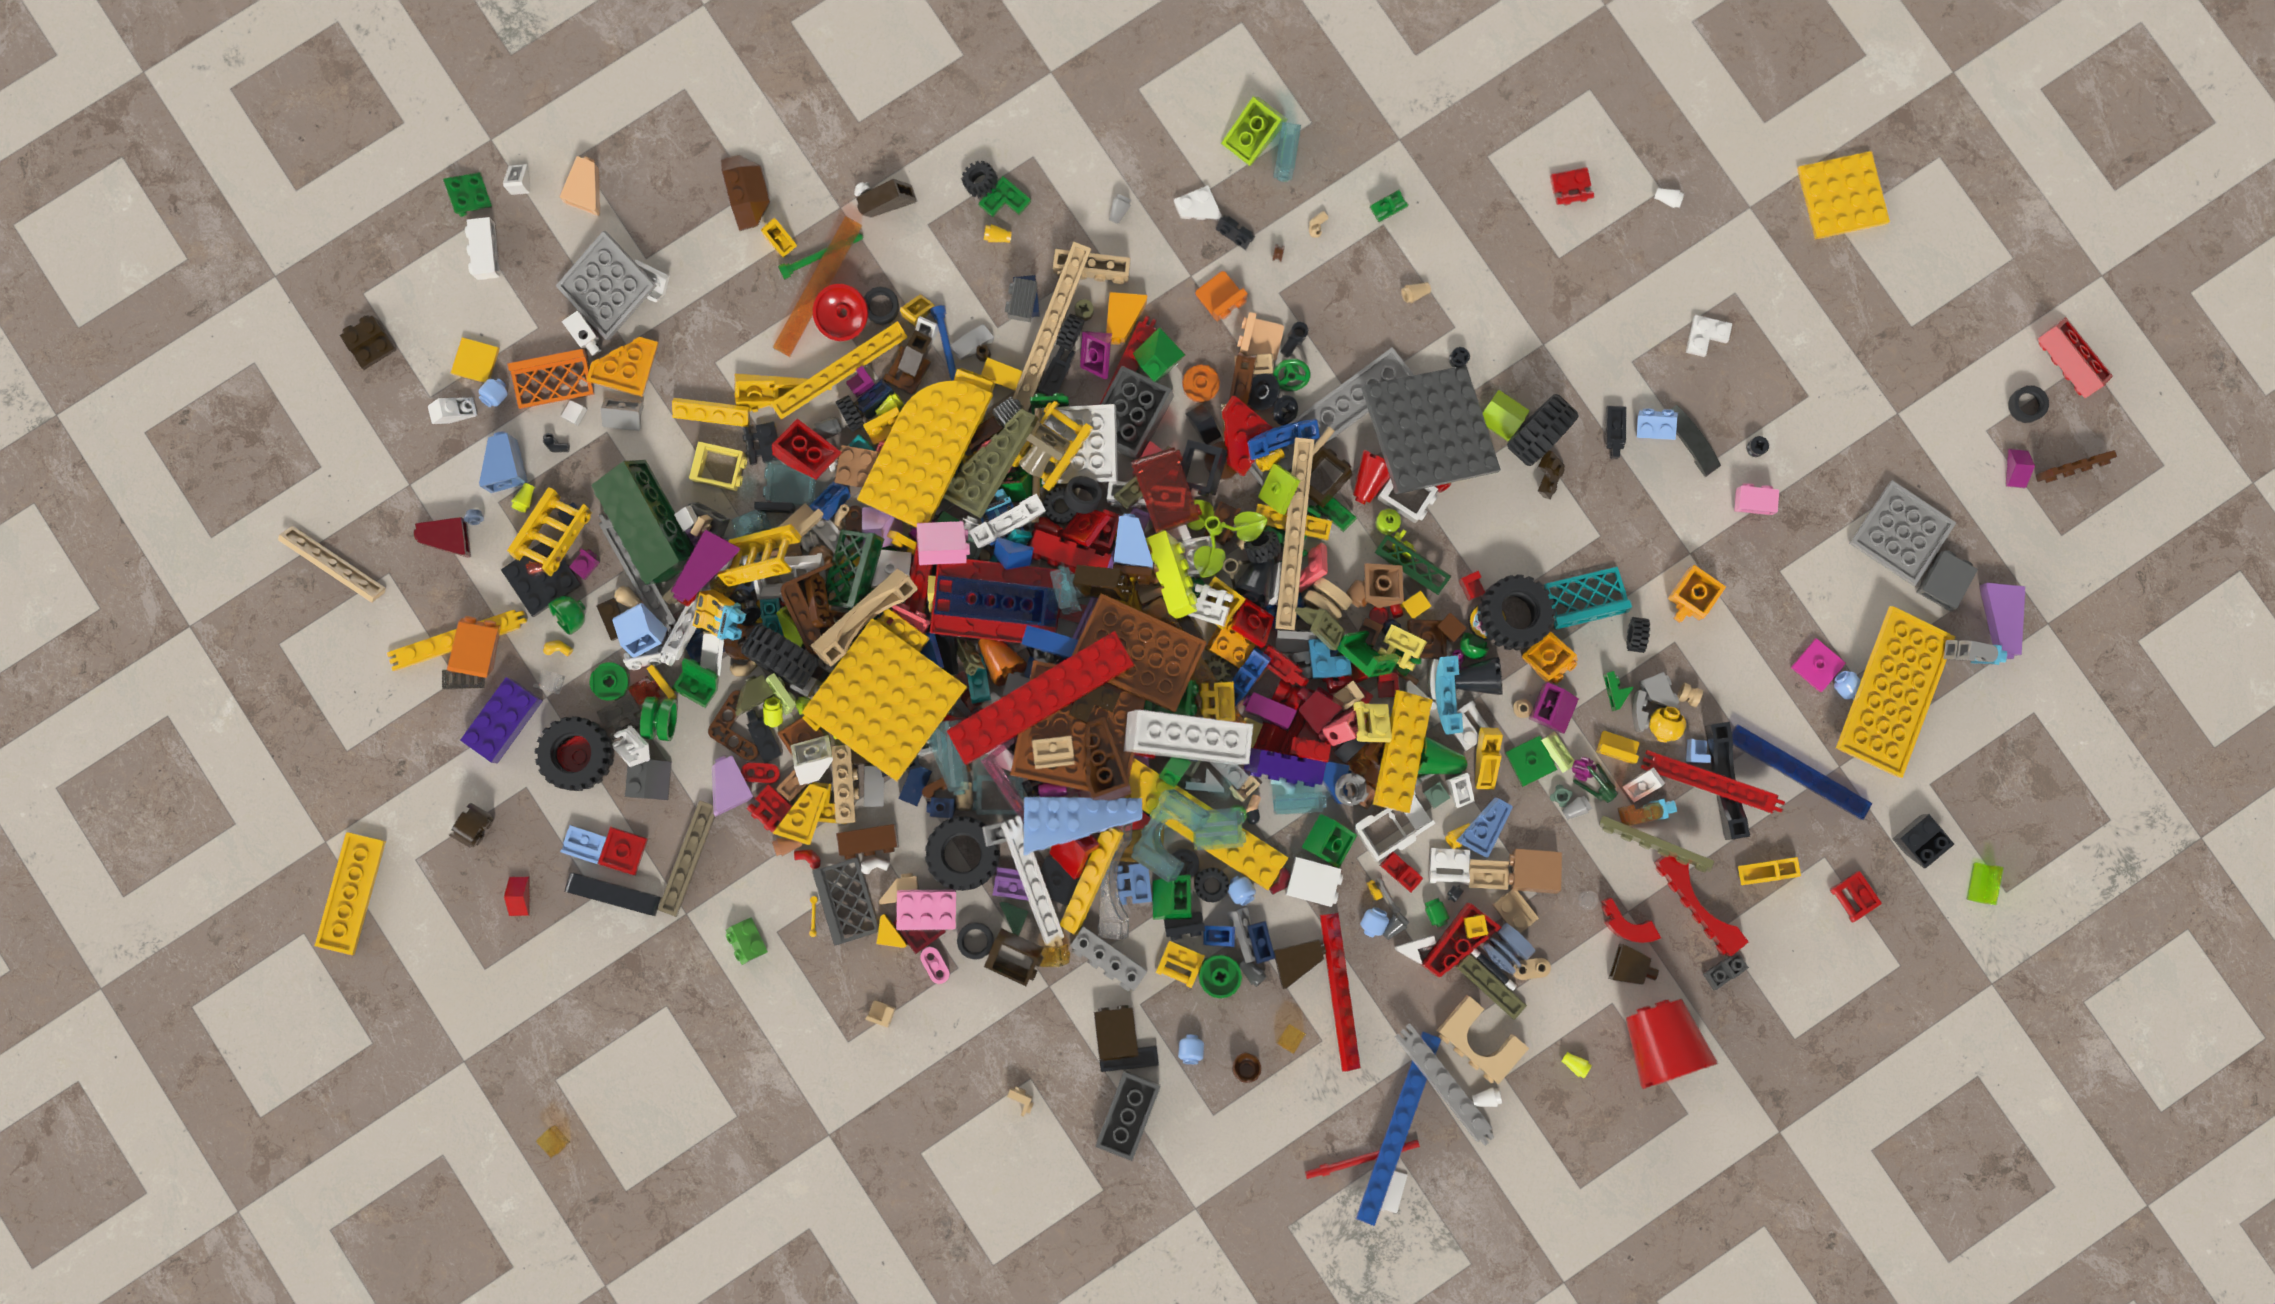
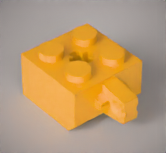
(1690, 604)

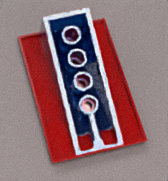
(992, 602)

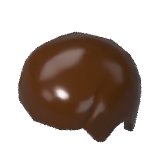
(1246, 1068)

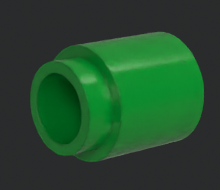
(1437, 912)

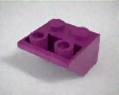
(1554, 707)

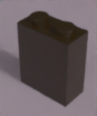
(1116, 1033)

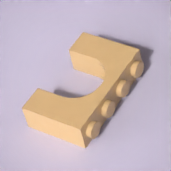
(1455, 1031)

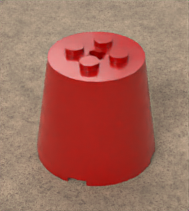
(1667, 1043)

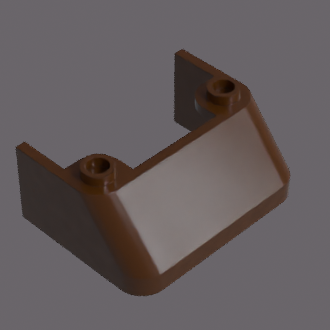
(797, 603)

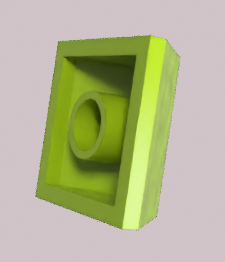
(1504, 415)

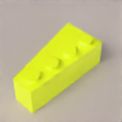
(1173, 574)

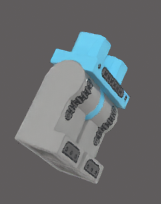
(1975, 652)

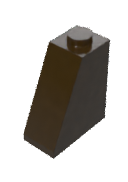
(886, 198)
(1297, 960)

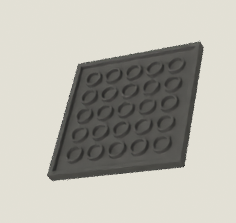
(1430, 429)

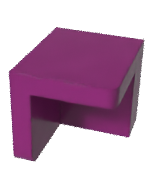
(860, 382)

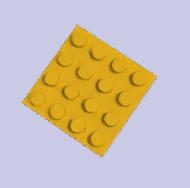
(1843, 195)

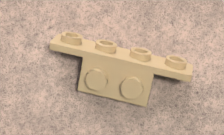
(844, 784)

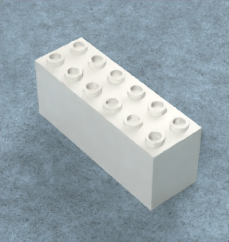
(1188, 737)

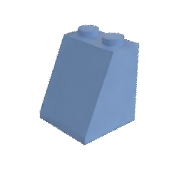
(502, 464)

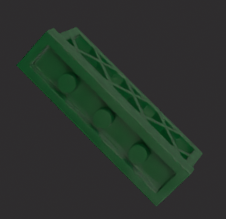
(863, 572)

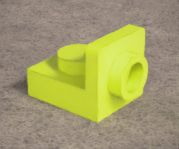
(1399, 536)

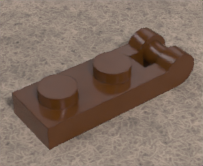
(1243, 377)
(929, 790)

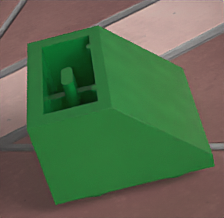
(1172, 898)

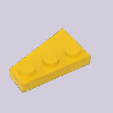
(803, 816)

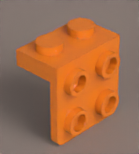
(1221, 296)

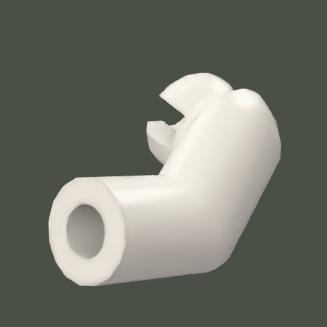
(874, 862)

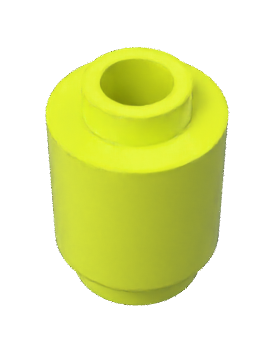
(772, 712)

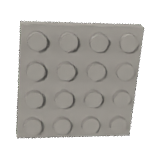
(606, 285)
(1902, 533)

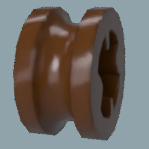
(1278, 252)

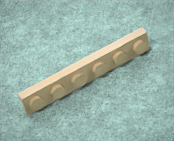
(331, 564)

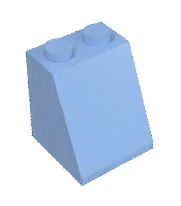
(1131, 543)

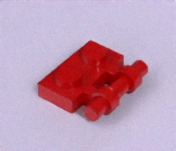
(1570, 181)
(774, 803)

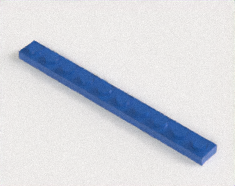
(1394, 1139)

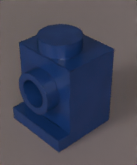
(947, 812)

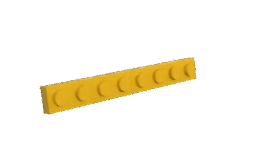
(838, 370)

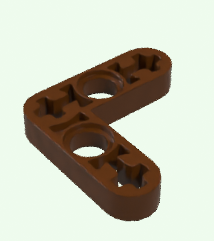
(816, 588)
(726, 726)

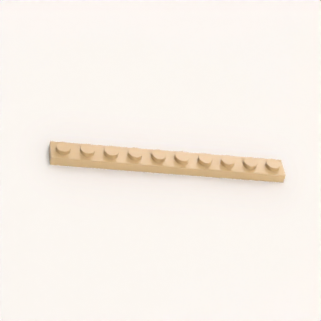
(1051, 324)
(1295, 536)

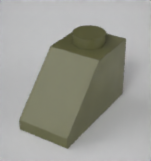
(753, 694)

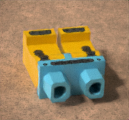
(718, 615)

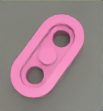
(934, 965)

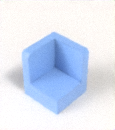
(1697, 752)

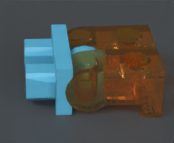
(1647, 812)

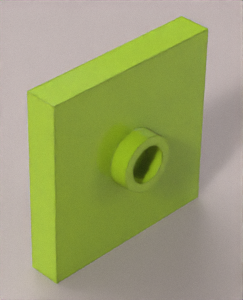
(1279, 488)

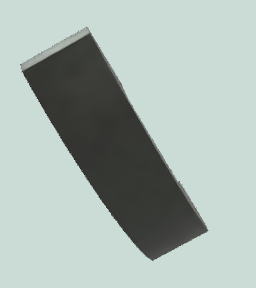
(1696, 443)

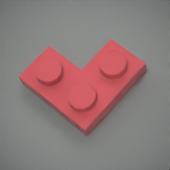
(1316, 567)

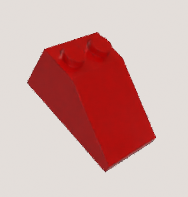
(804, 450)

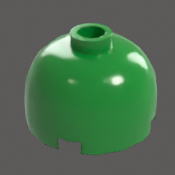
(569, 613)

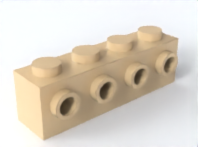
(1098, 267)

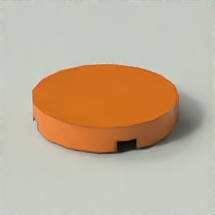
(1201, 383)

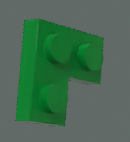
(1004, 194)

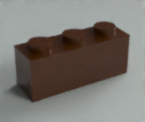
(867, 841)

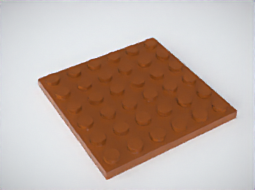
(1062, 725)

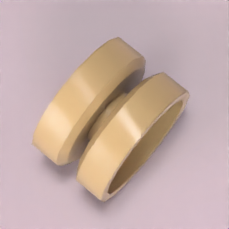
(1327, 597)

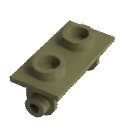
(969, 656)

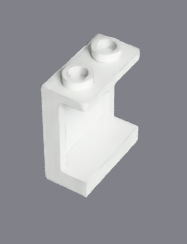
(1314, 882)

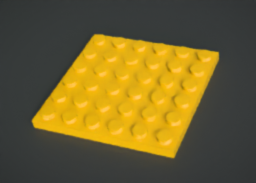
(884, 699)

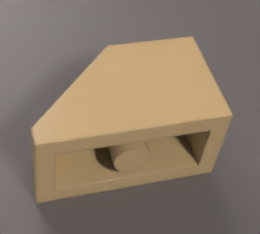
(906, 882)

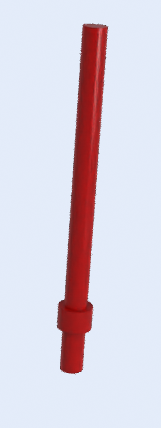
(1325, 1169)

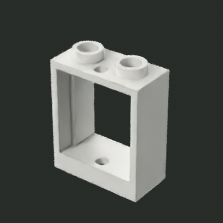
(1384, 498)

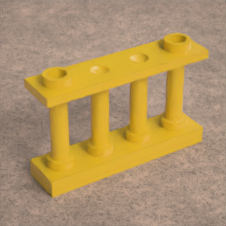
(1082, 433)
(534, 523)
(755, 543)

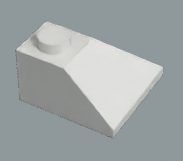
(811, 759)

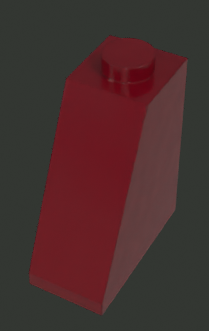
(445, 534)

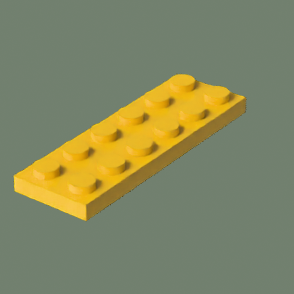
(1403, 752)
(350, 893)

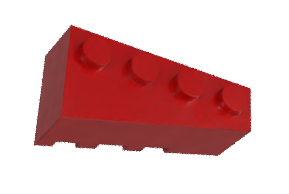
(1064, 553)
(1454, 942)

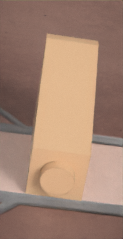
(583, 186)

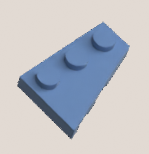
(1486, 828)

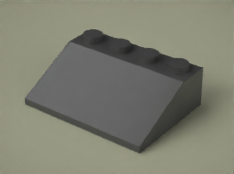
(1138, 409)

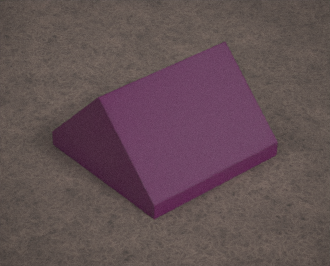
(1096, 353)

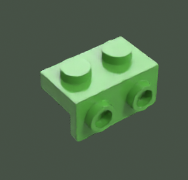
(745, 941)

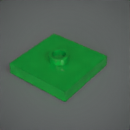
(1531, 761)

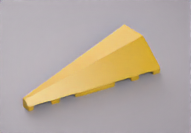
(761, 390)

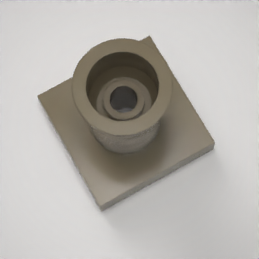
(1045, 445)

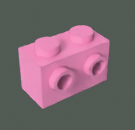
(1756, 499)

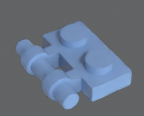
(1139, 882)

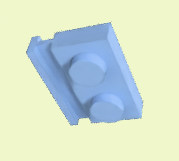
(583, 844)

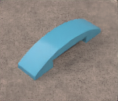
(1446, 695)

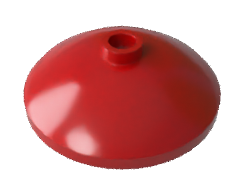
(829, 316)

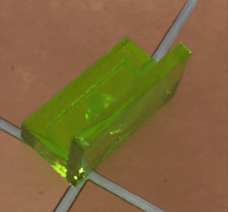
(1984, 883)

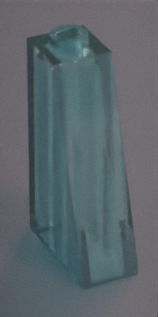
(948, 759)

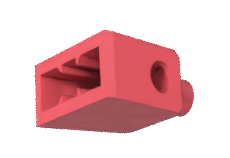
(1341, 728)

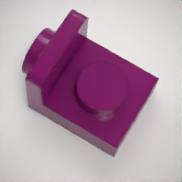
(585, 563)

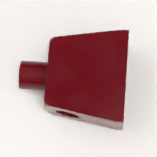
(1318, 707)

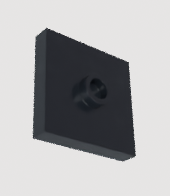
(1058, 881)

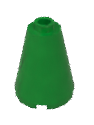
(1440, 759)

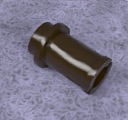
(979, 350)

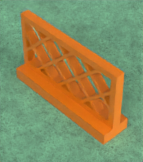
(543, 363)

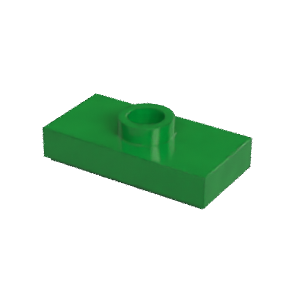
(1337, 514)

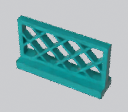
(1592, 613)

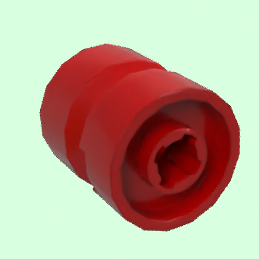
(1287, 695)

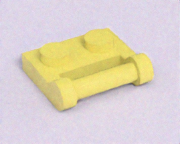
(1378, 722)

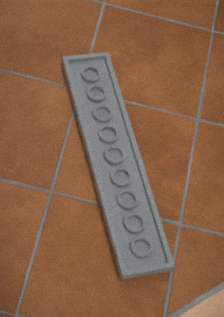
(1344, 404)

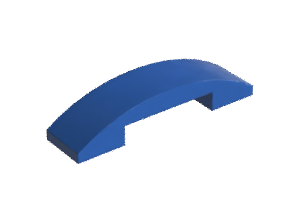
(1281, 437)

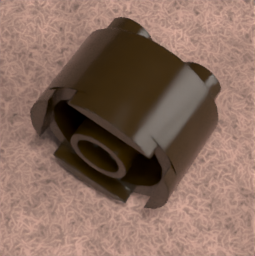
(470, 826)

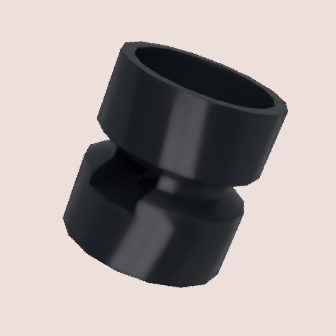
(748, 606)

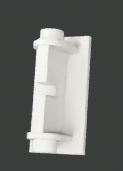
(651, 657)

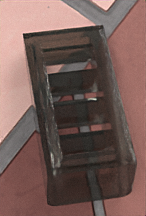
(446, 681)

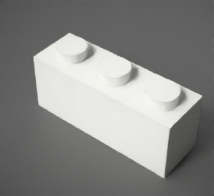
(482, 248)

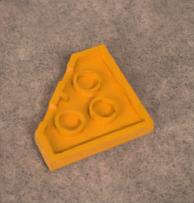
(625, 367)

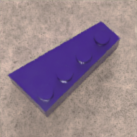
(1285, 766)

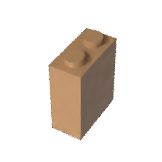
(1535, 871)

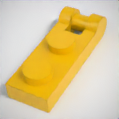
(903, 629)

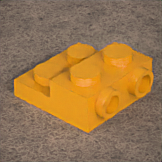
(1551, 658)

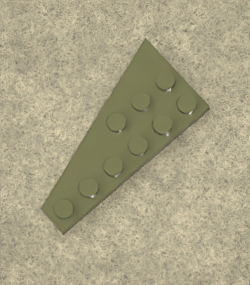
(985, 471)

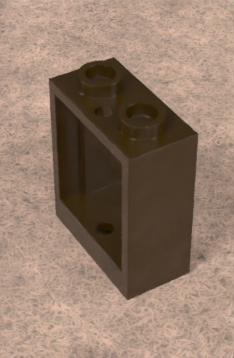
(1343, 466)
(1097, 580)
(1009, 969)

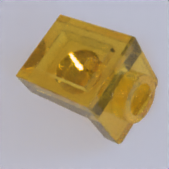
(1055, 956)

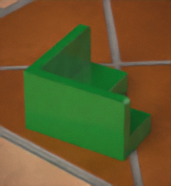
(1018, 485)

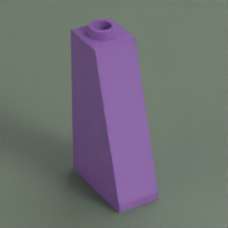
(2005, 615)

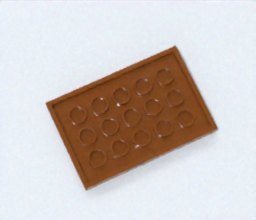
(1160, 652)

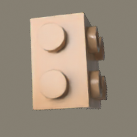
(1260, 337)

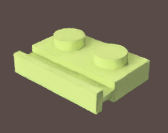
(787, 699)

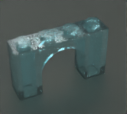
(1149, 848)

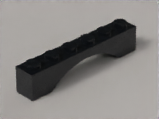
(1721, 751)

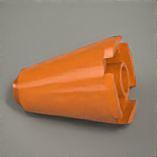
(1000, 660)

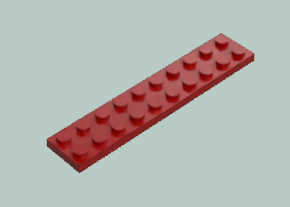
(1040, 698)

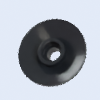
(1261, 384)

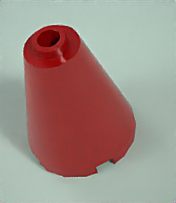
(1370, 477)

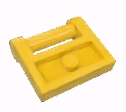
(1182, 957)

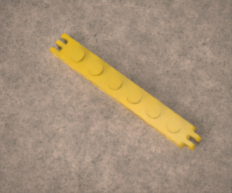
(443, 643)

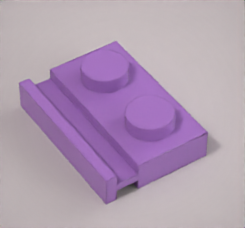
(1009, 884)

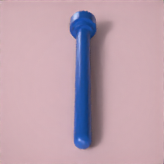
(938, 313)

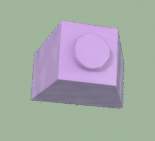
(728, 786)

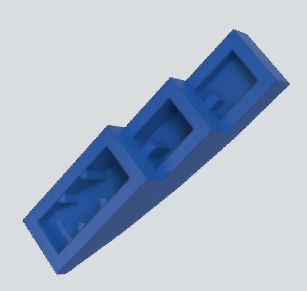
(1049, 642)
(1249, 674)

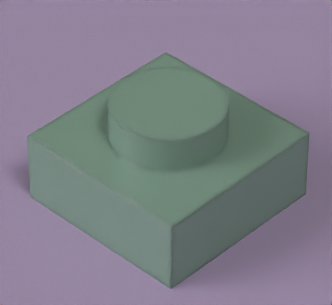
(1436, 795)

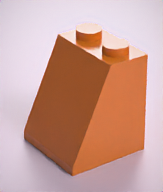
(474, 647)

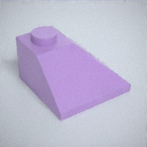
(880, 524)

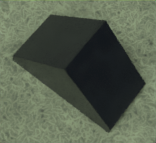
(1204, 424)

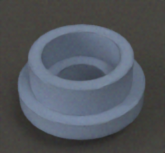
(473, 517)

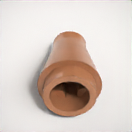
(785, 845)

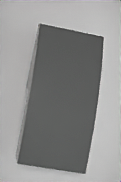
(1725, 970)

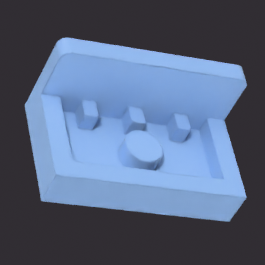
(1657, 424)

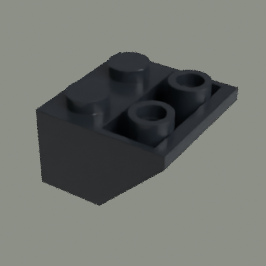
(1923, 840)

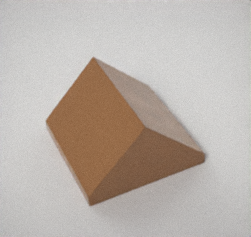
(1383, 584)

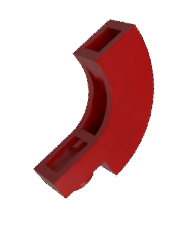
(1619, 926)

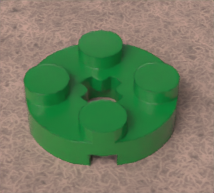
(602, 690)

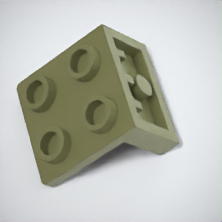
(1322, 626)

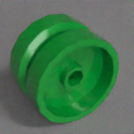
(658, 719)
(1231, 976)

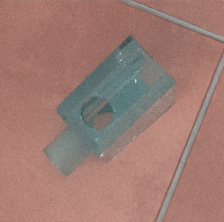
(750, 523)

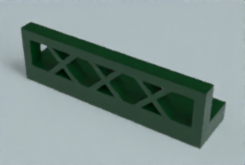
(1410, 568)

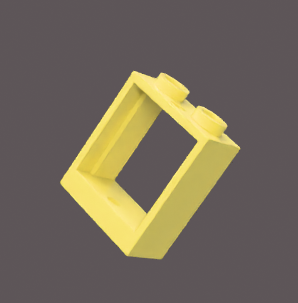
(699, 463)

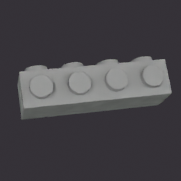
(1108, 958)

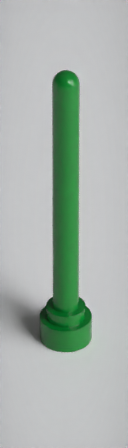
(787, 270)

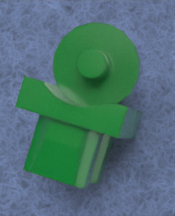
(1388, 206)

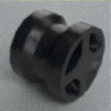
(1461, 354)
(1753, 448)

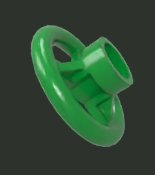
(1291, 372)

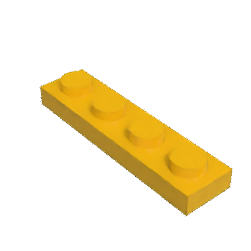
(710, 412)
(1315, 526)

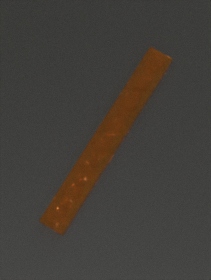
(820, 279)

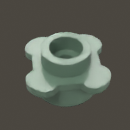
(1556, 796)

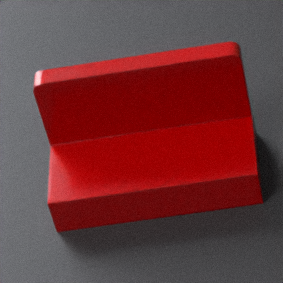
(1270, 738)

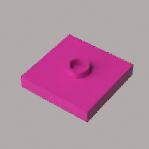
(1818, 665)

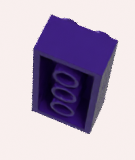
(501, 720)

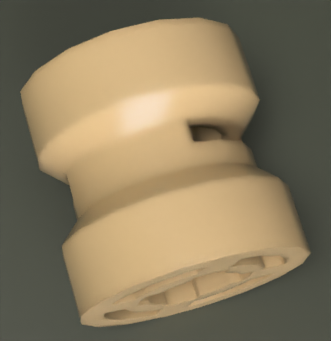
(1690, 695)

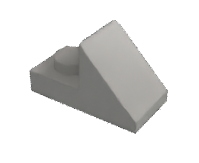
(1210, 785)

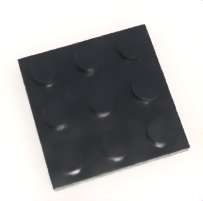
(540, 589)

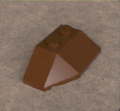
(745, 190)

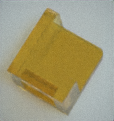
(1290, 1038)
(552, 1141)

